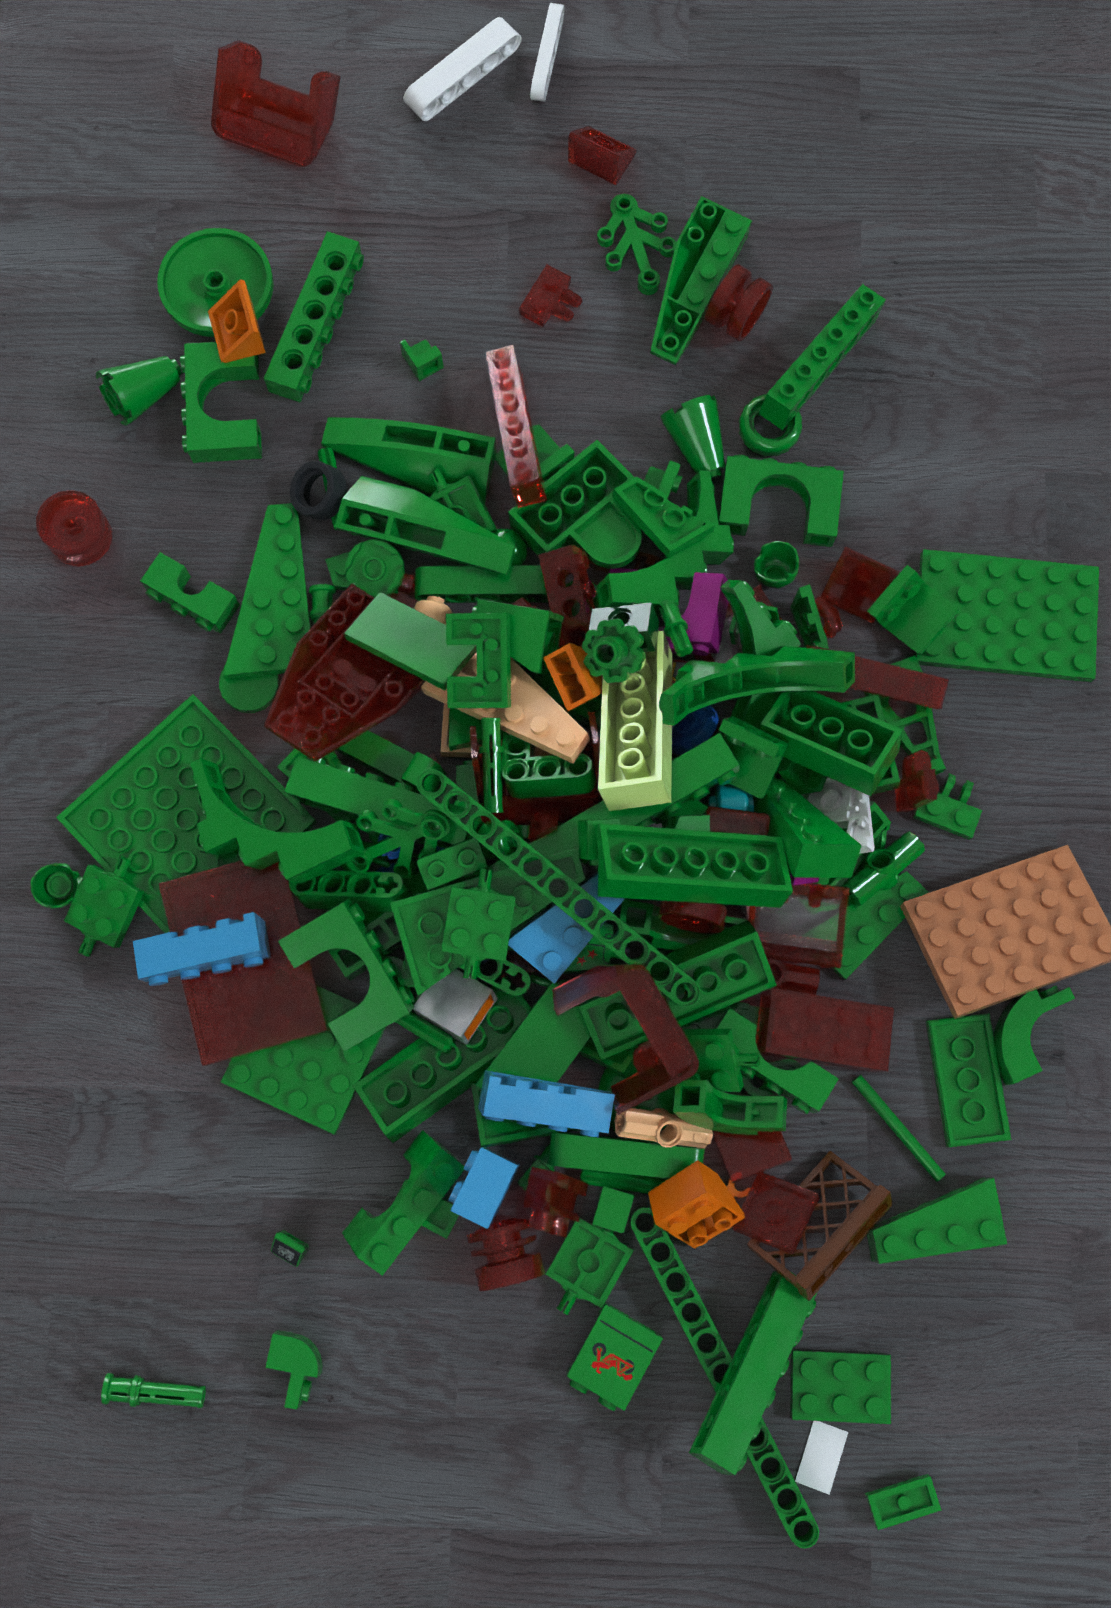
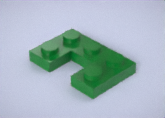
(492, 640)

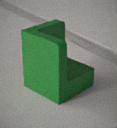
(422, 358)
(612, 1209)

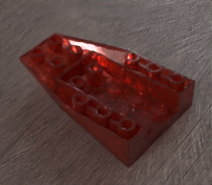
(335, 686)

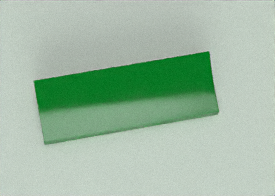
(691, 866)
(723, 965)
(427, 1079)

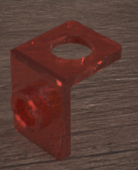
(545, 822)

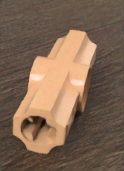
(648, 1124)

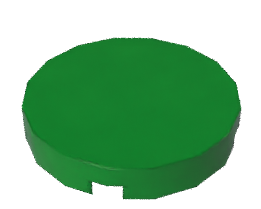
(375, 567)
(249, 693)

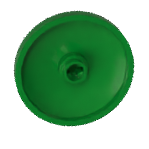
(204, 269)

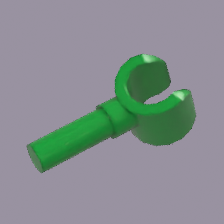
(544, 982)

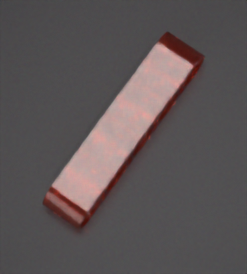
(898, 682)

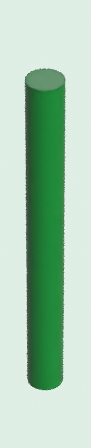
(898, 1128)

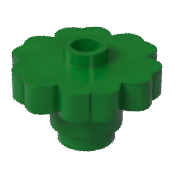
(626, 647)

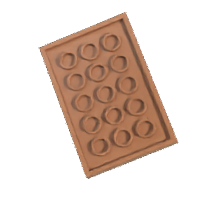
(1010, 931)

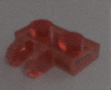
(545, 297)
(918, 783)

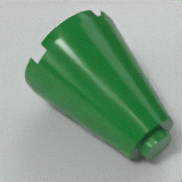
(137, 385)
(698, 434)

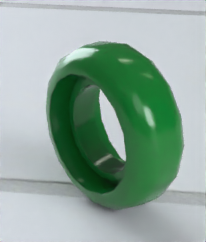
(762, 445)

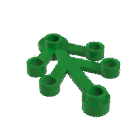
(635, 238)
(400, 835)

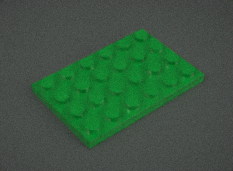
(1014, 615)

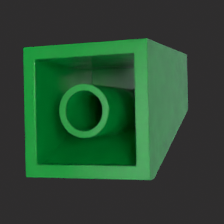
(532, 632)

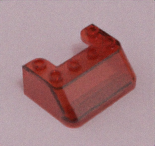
(269, 114)

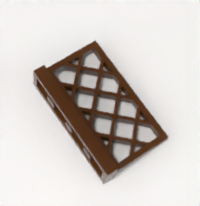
(846, 1235)

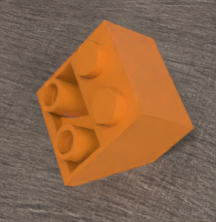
(694, 1205)

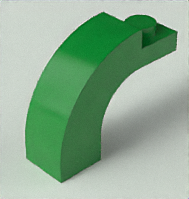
(1014, 1029)
(719, 1111)

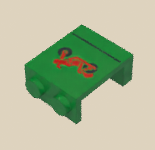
(614, 1358)

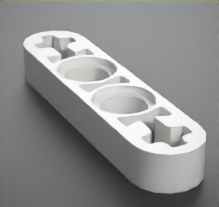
(547, 52)

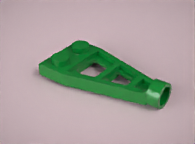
(922, 715)

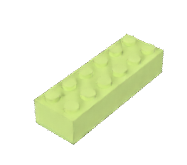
(633, 739)

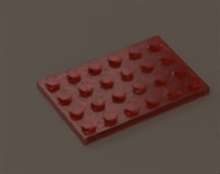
(248, 1005)

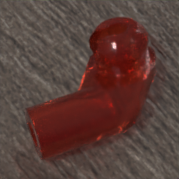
(831, 617)

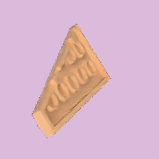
(532, 714)

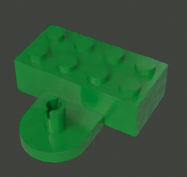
(582, 511)

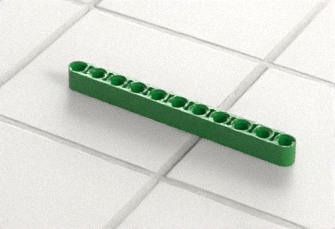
(541, 882)
(765, 1446)

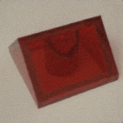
(599, 153)
(857, 583)

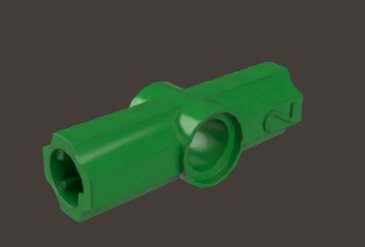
(883, 868)

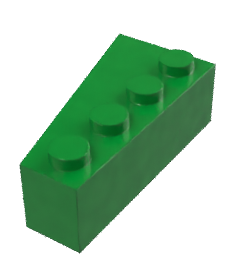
(810, 839)
(950, 1224)

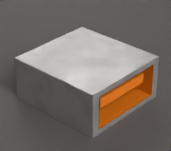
(456, 1005)

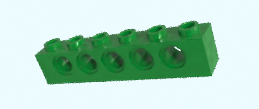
(334, 253)
(821, 357)

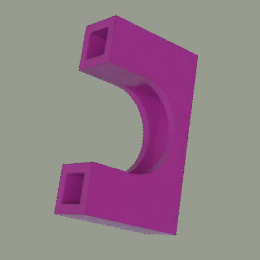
(703, 614)

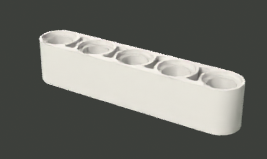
(462, 69)

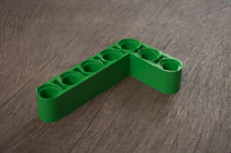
(532, 770)

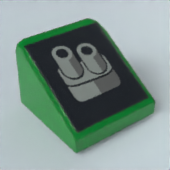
(289, 1248)

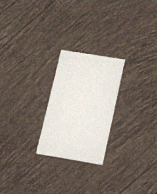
(821, 1457)

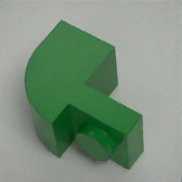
(298, 1356)

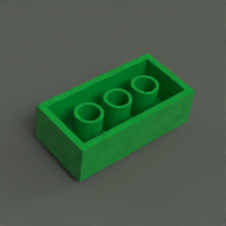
(833, 738)

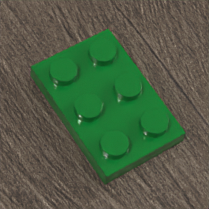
(840, 1386)

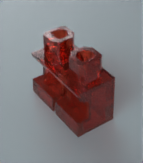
(552, 1200)

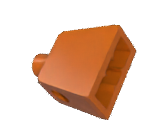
(572, 676)

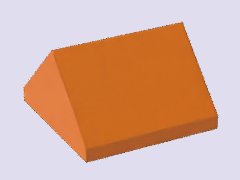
(236, 325)

